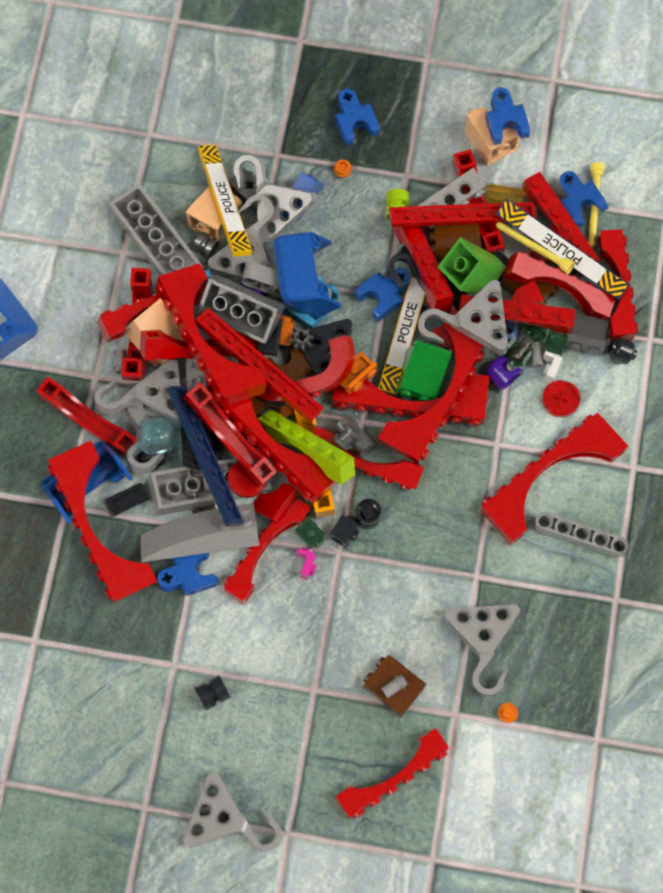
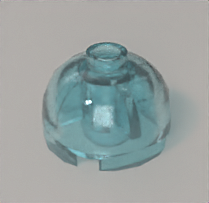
(155, 435)

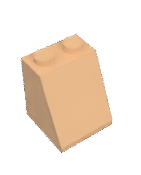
(479, 135)
(204, 216)
(154, 318)

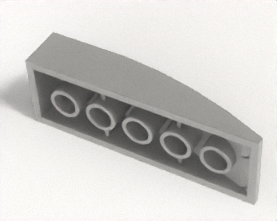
(151, 231)
(186, 488)
(199, 535)

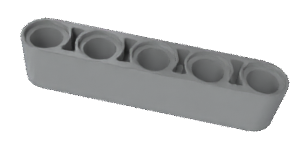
(263, 279)
(590, 534)

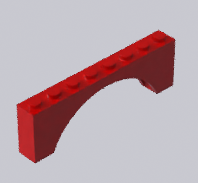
(228, 379)
(469, 408)
(414, 436)
(591, 439)
(298, 468)
(73, 473)

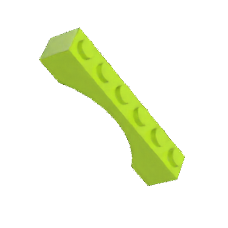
(333, 461)

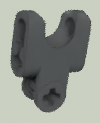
(352, 437)

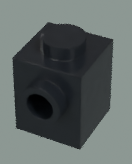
(345, 531)

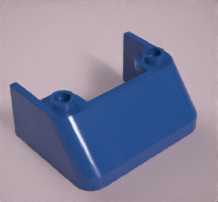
(298, 273)
(19, 324)
(108, 468)

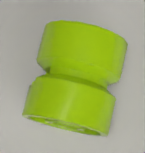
(396, 198)

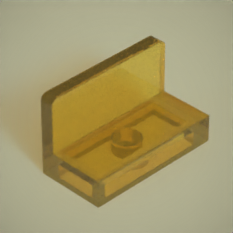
(499, 193)

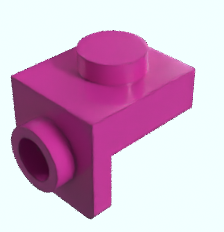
(309, 567)

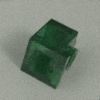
(535, 332)
(555, 342)
(310, 541)

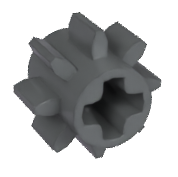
(301, 334)

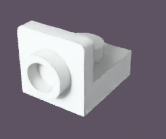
(554, 362)

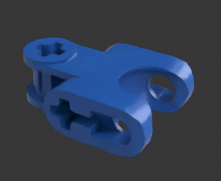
(354, 116)
(505, 116)
(580, 196)
(385, 291)
(185, 576)

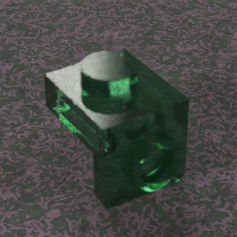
(526, 357)

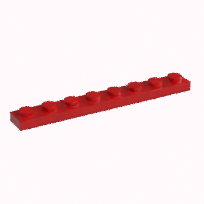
(451, 214)
(249, 356)

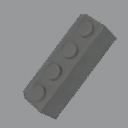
(241, 308)

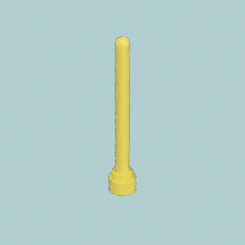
(597, 170)
(565, 265)

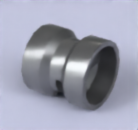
(206, 244)

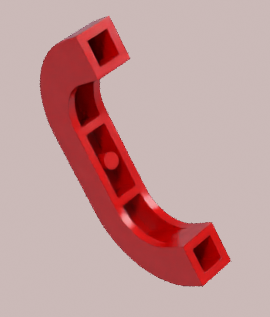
(134, 366)
(338, 370)

